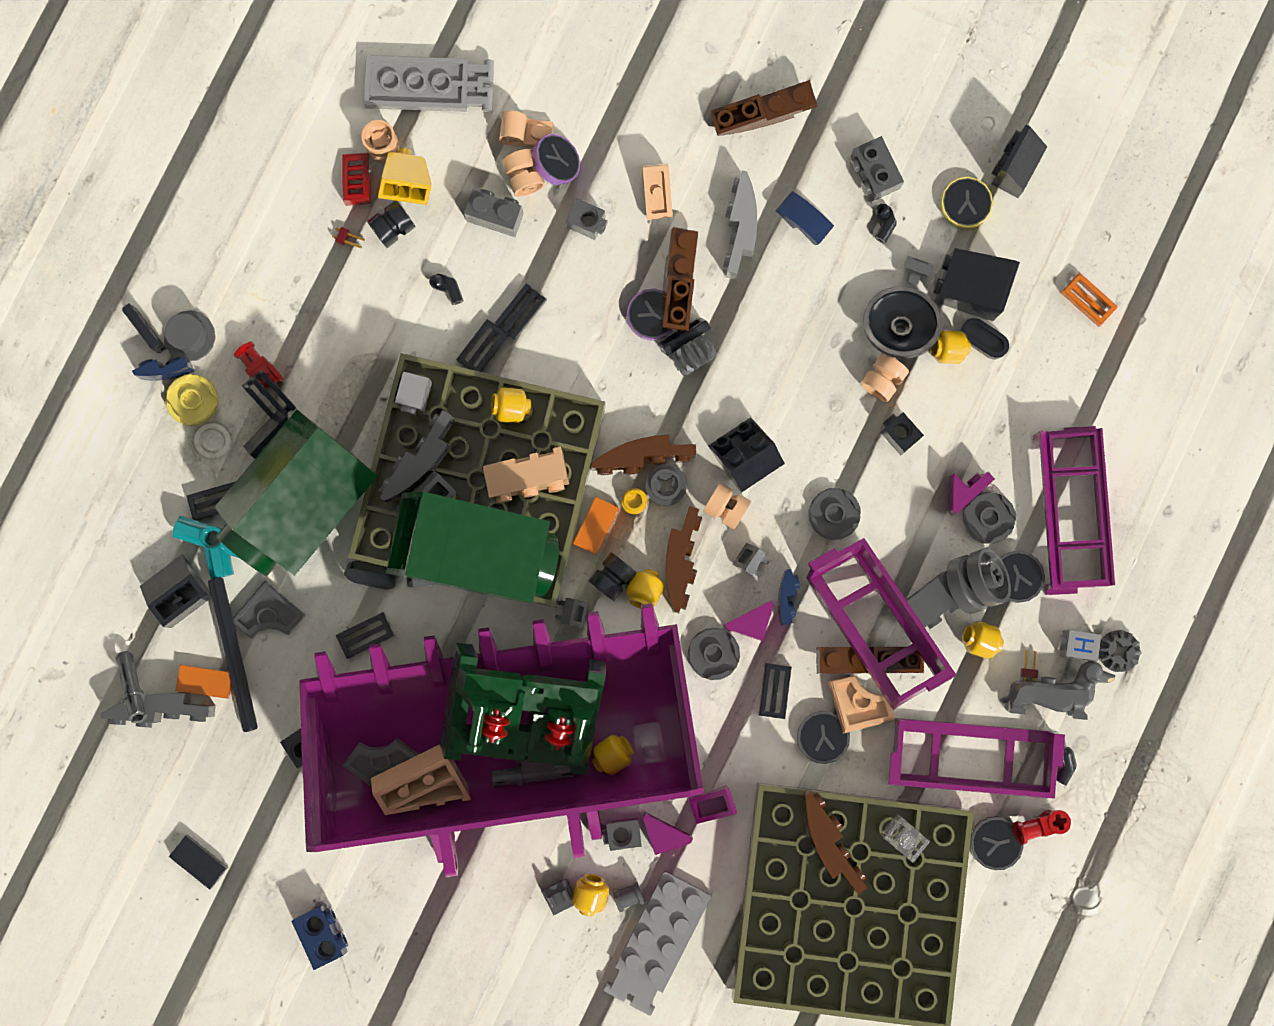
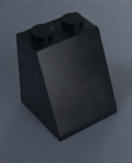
(976, 283)

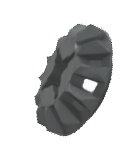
(664, 473)
(1108, 646)

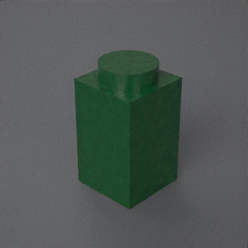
(291, 497)
(472, 547)

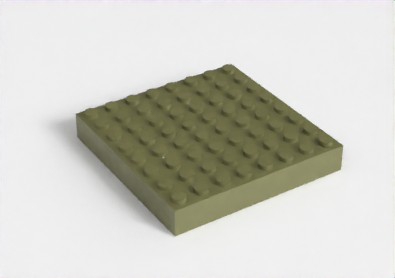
(482, 440)
(845, 954)

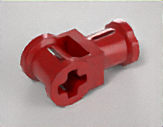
(258, 363)
(1042, 826)

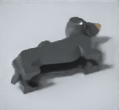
(1058, 696)

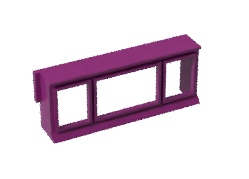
(1054, 546)
(898, 606)
(1052, 758)

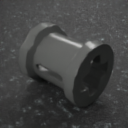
(628, 896)

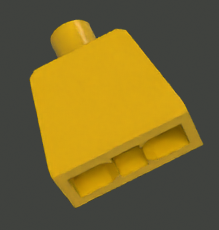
(405, 178)

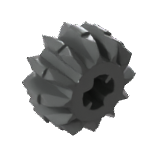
(694, 355)

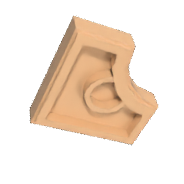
(857, 706)

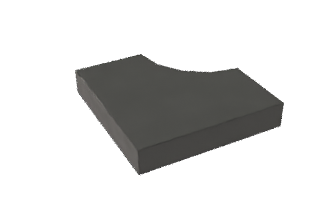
(267, 611)
(370, 761)

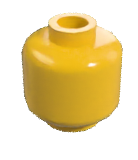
(951, 347)
(510, 405)
(644, 588)
(982, 639)
(612, 754)
(590, 894)

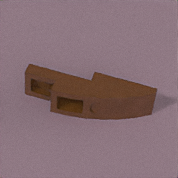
(764, 110)
(678, 279)
(631, 455)
(680, 571)
(845, 661)
(824, 834)

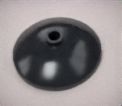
(907, 310)

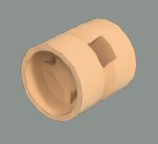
(379, 140)
(522, 169)
(882, 380)
(721, 497)

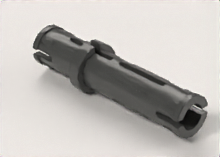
(132, 695)
(515, 776)

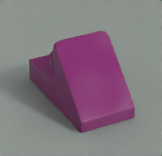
(961, 495)

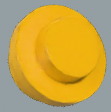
(634, 501)

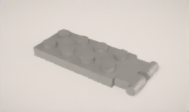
(427, 83)
(658, 941)

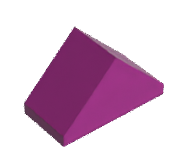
(752, 623)
(712, 805)
(664, 835)

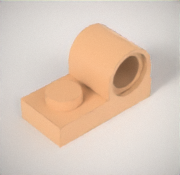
(521, 131)
(657, 191)

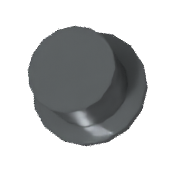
(189, 335)

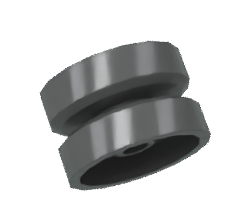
(978, 580)

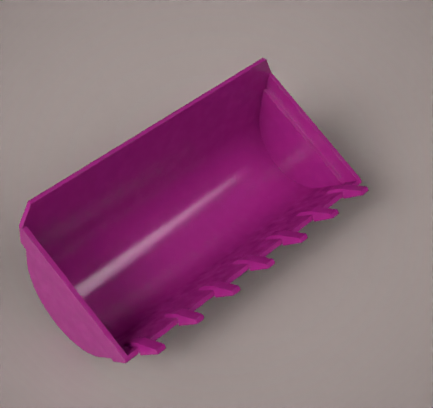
(409, 703)

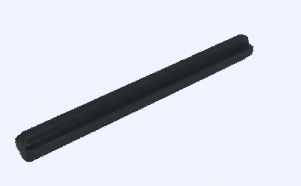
(232, 654)

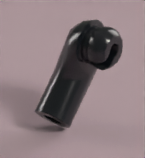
(887, 222)
(448, 285)

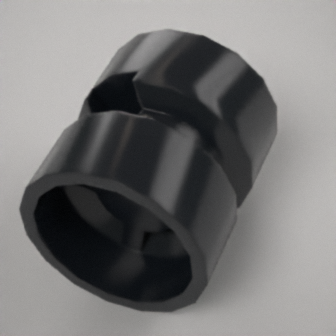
(391, 224)
(612, 576)

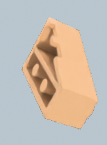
(526, 476)
(419, 782)

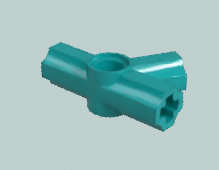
(198, 533)

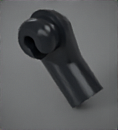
(1069, 767)

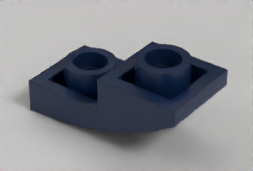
(805, 217)
(156, 371)
(788, 588)

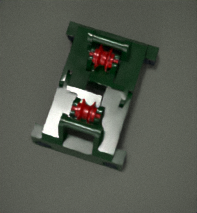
(498, 706)

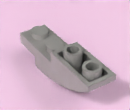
(744, 217)

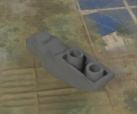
(412, 469)
(155, 704)

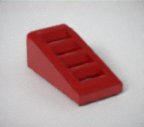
(356, 198)

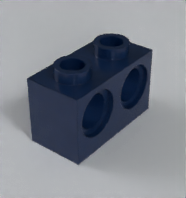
(312, 938)

